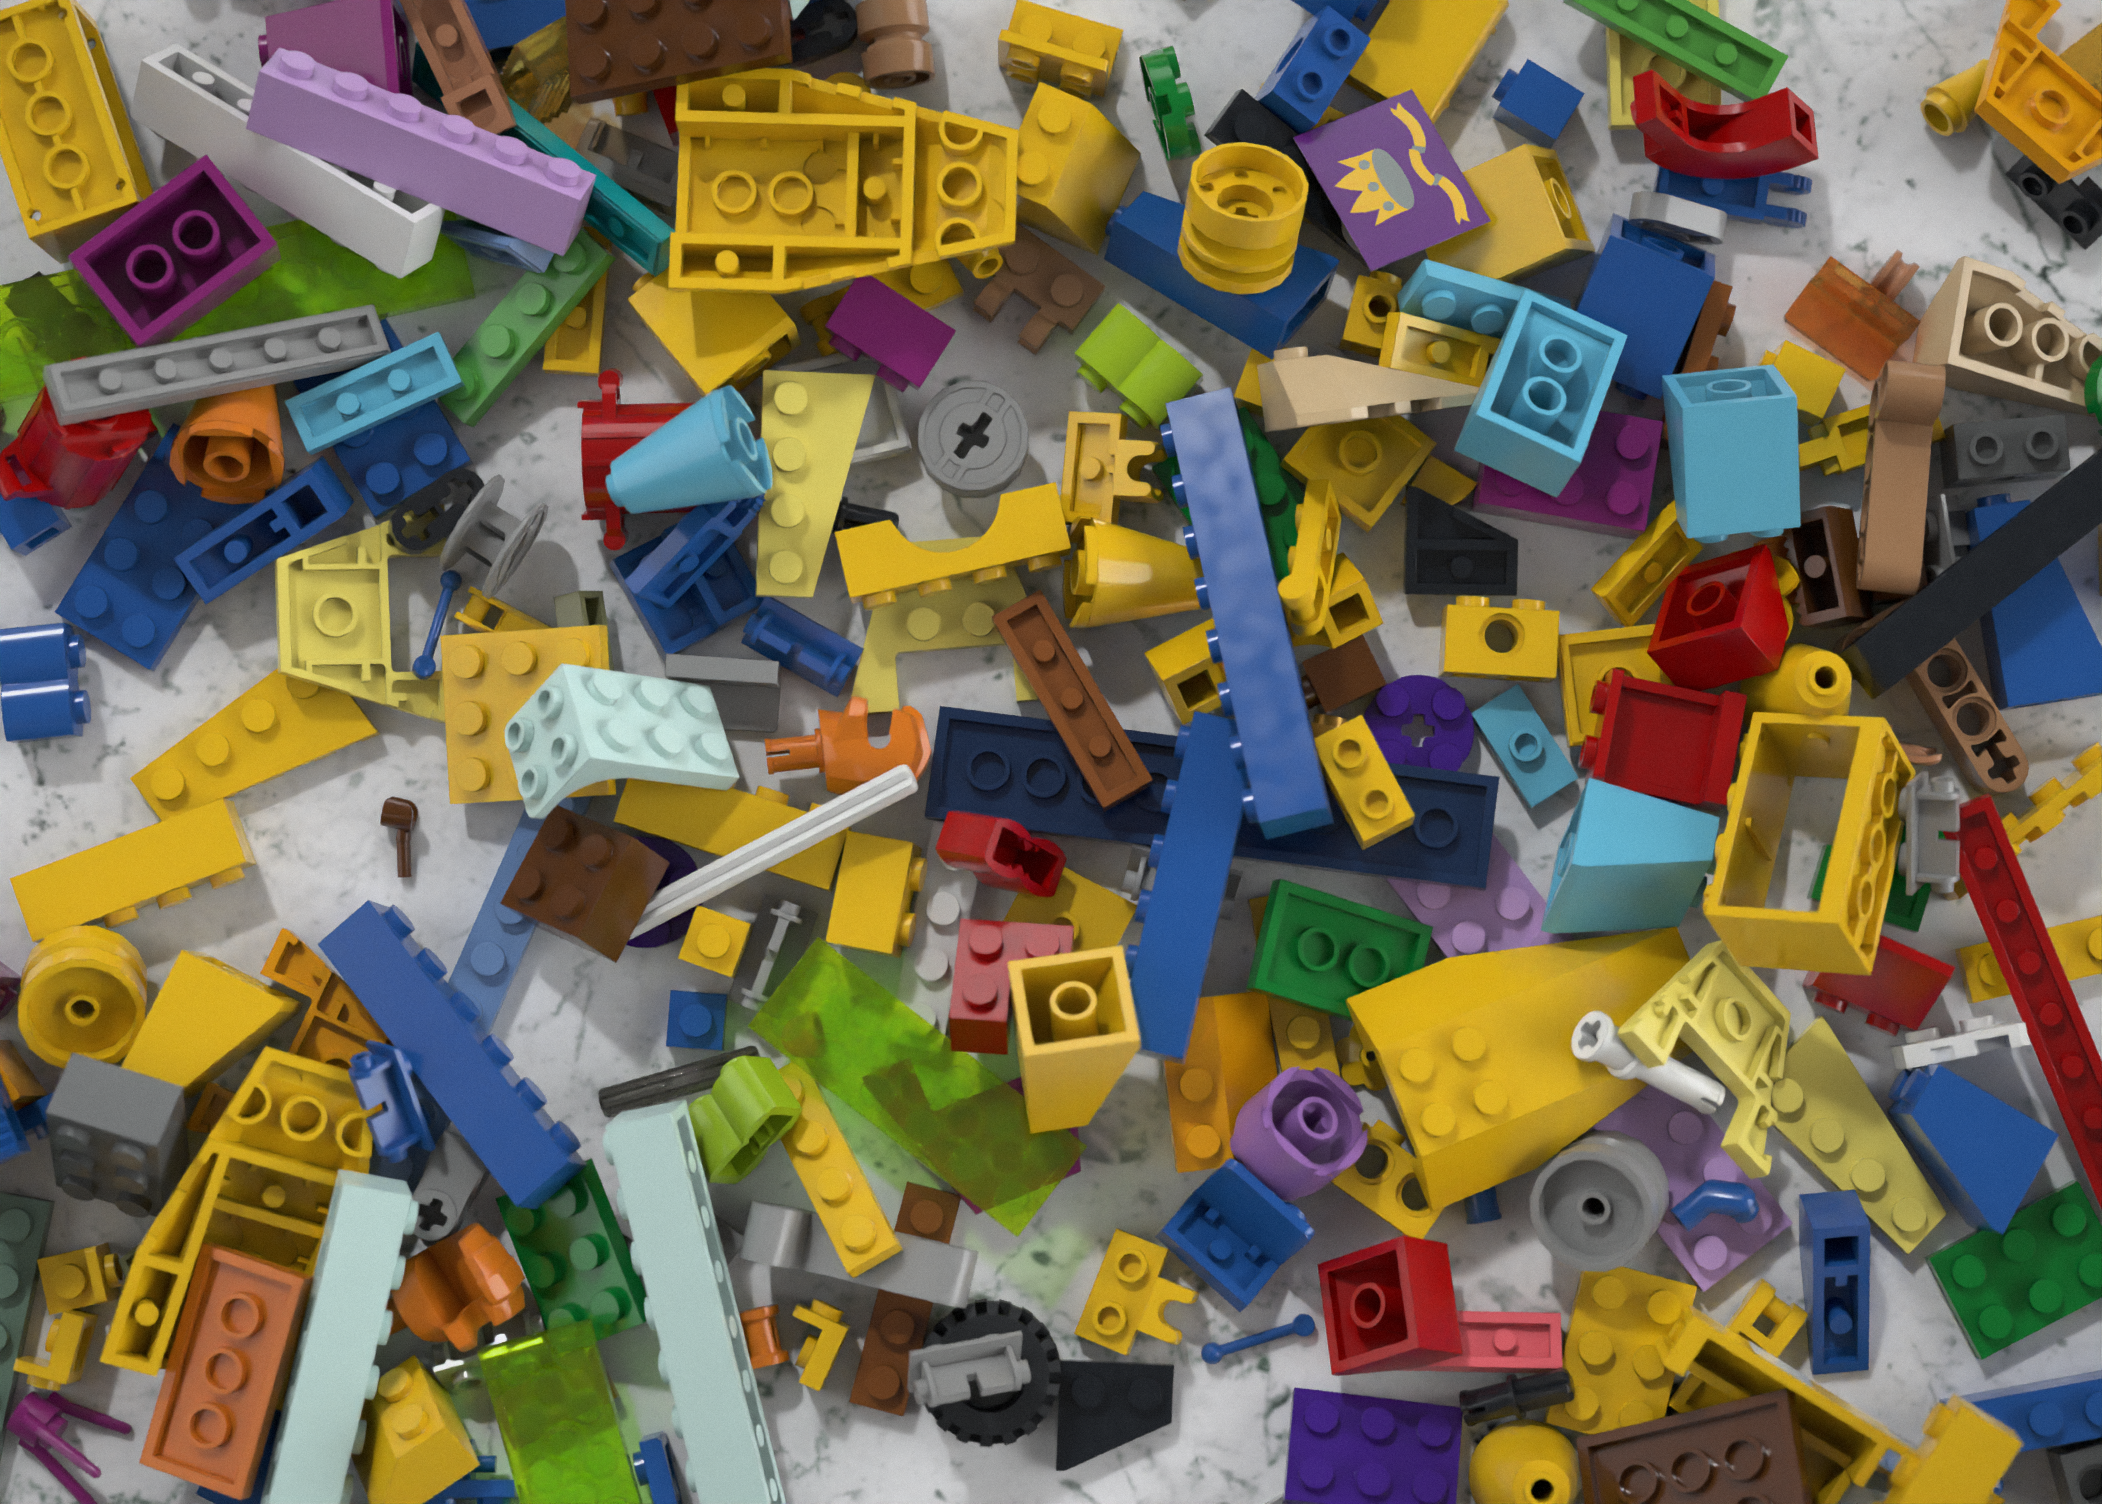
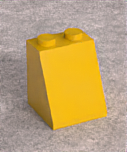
(1070, 168)
(1531, 218)
(715, 335)
(206, 1022)
(1071, 1033)

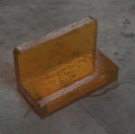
(1850, 319)

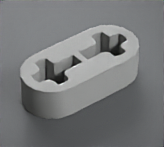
(1677, 218)

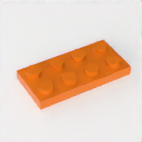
(226, 1370)

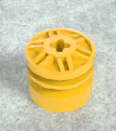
(1242, 218)

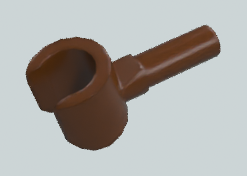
(401, 815)

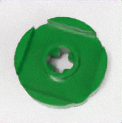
(1170, 104)

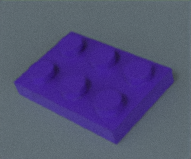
(1370, 1450)

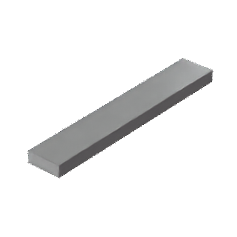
(214, 364)

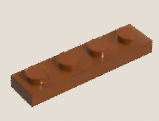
(1072, 700)
(897, 1319)

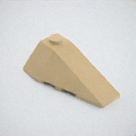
(2005, 340)
(1333, 390)

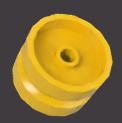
(82, 996)

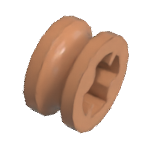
(1894, 275)

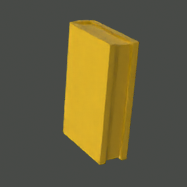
(1424, 49)

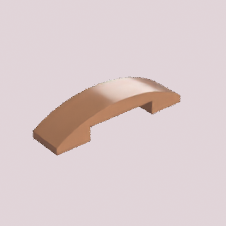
(460, 62)

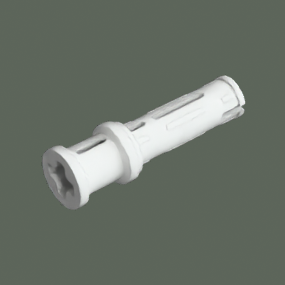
(1597, 1040)

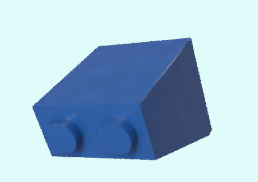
(1650, 292)
(1969, 1143)

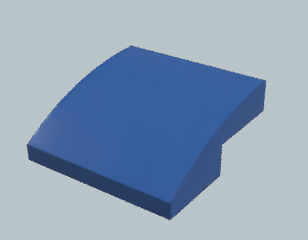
(709, 605)

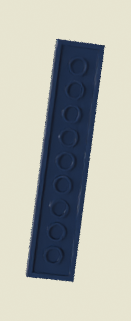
(1026, 774)

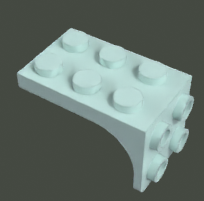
(611, 726)

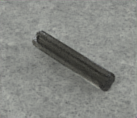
(667, 1084)

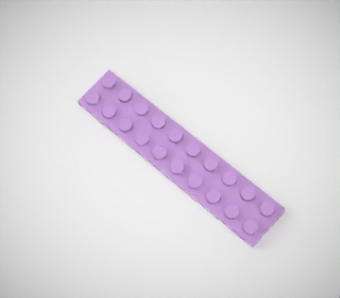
(1678, 1134)

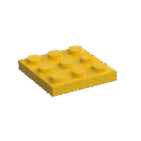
(487, 684)

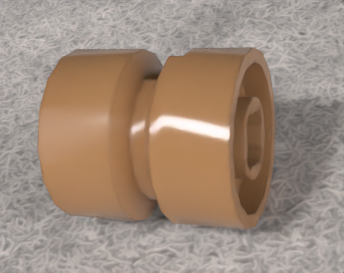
(896, 48)

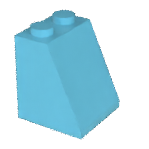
(1733, 452)
(1628, 863)

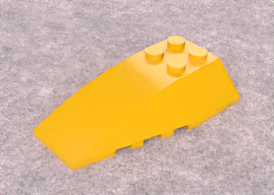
(828, 184)
(1487, 1053)
(252, 1187)

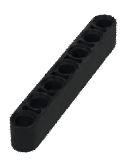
(1978, 580)

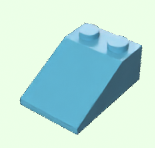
(1541, 394)

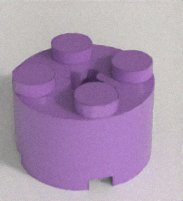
(1300, 1132)

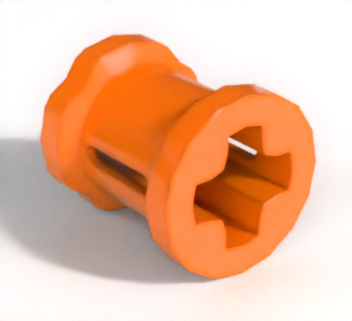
(763, 1336)

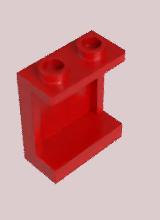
(1663, 740)

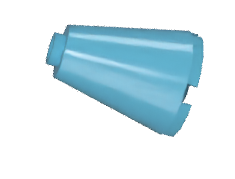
(694, 459)

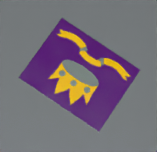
(1391, 179)

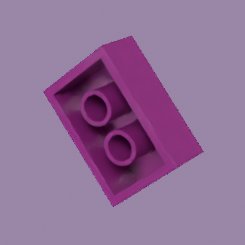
(175, 256)
(1603, 495)

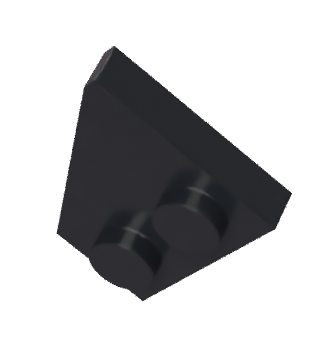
(1454, 551)
(1109, 1406)

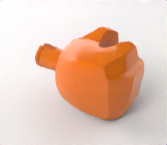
(843, 749)
(458, 1289)

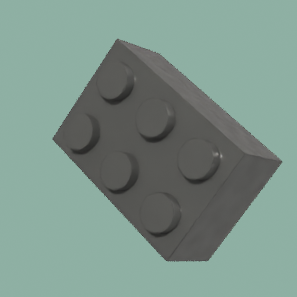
(117, 1136)

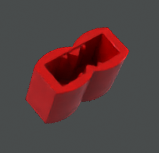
(1001, 853)

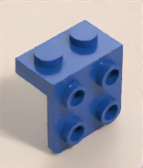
(1235, 1233)

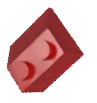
(1721, 621)
(1894, 996)
(1390, 1307)

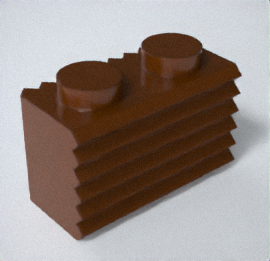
(1826, 564)

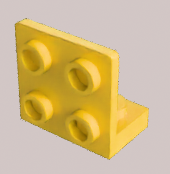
(1058, 49)

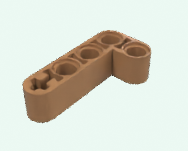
(1896, 475)
(1942, 708)

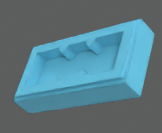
(1523, 746)

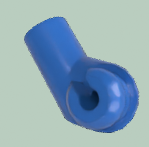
(1716, 1197)

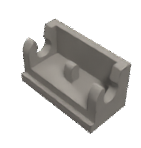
(633, 163)

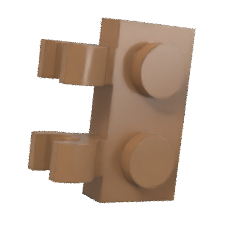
(1043, 280)

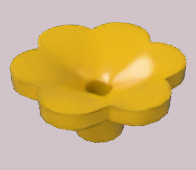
(1355, 1066)

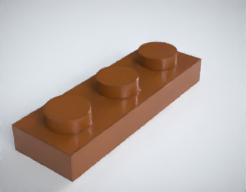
(1712, 320)

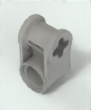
(453, 1177)

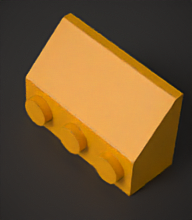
(1223, 1068)

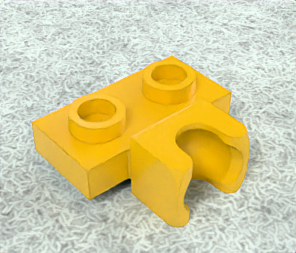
(1104, 467)
(1131, 1296)

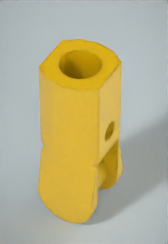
(510, 620)

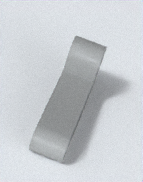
(798, 1240)

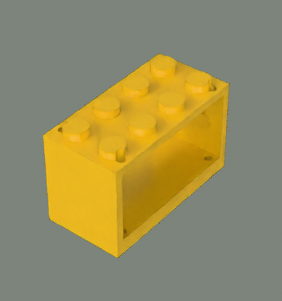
(64, 126)
(1863, 855)

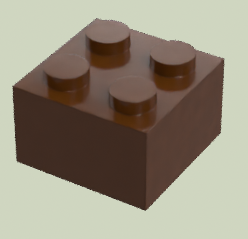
(585, 882)

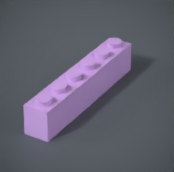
(420, 150)

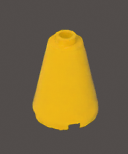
(1125, 575)
(1805, 683)
(1516, 1457)

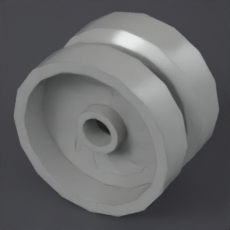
(1599, 1201)

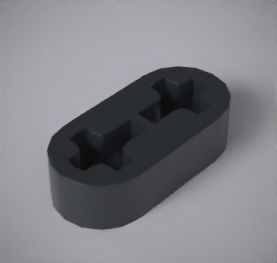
(821, 44)
(429, 500)

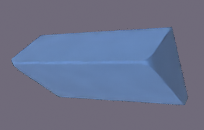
(496, 246)

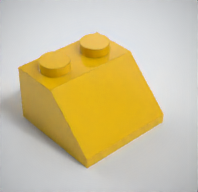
(411, 1438)

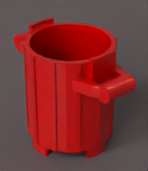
(605, 435)
(73, 461)

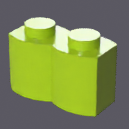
(1136, 367)
(742, 1118)

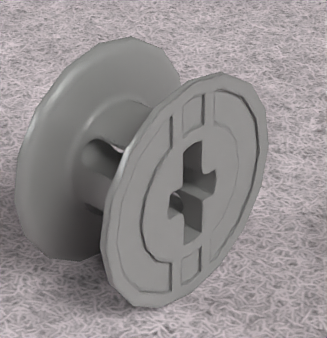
(963, 409)
(493, 536)

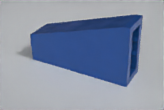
(1146, 246)
(2039, 635)

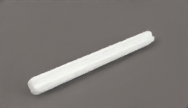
(777, 846)

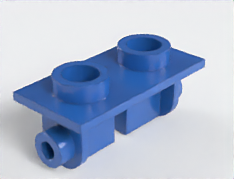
(801, 645)
(385, 1078)

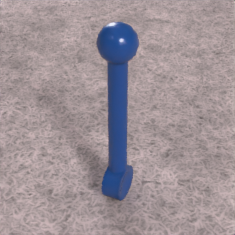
(425, 665)
(1301, 1325)

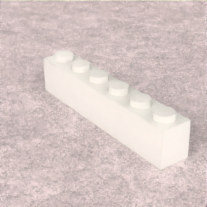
(208, 115)

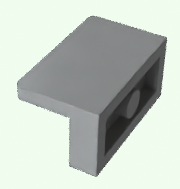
(742, 688)

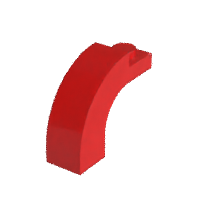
(1722, 139)

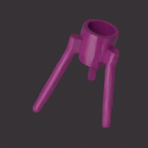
(40, 1427)

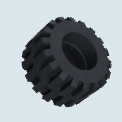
(1030, 1404)

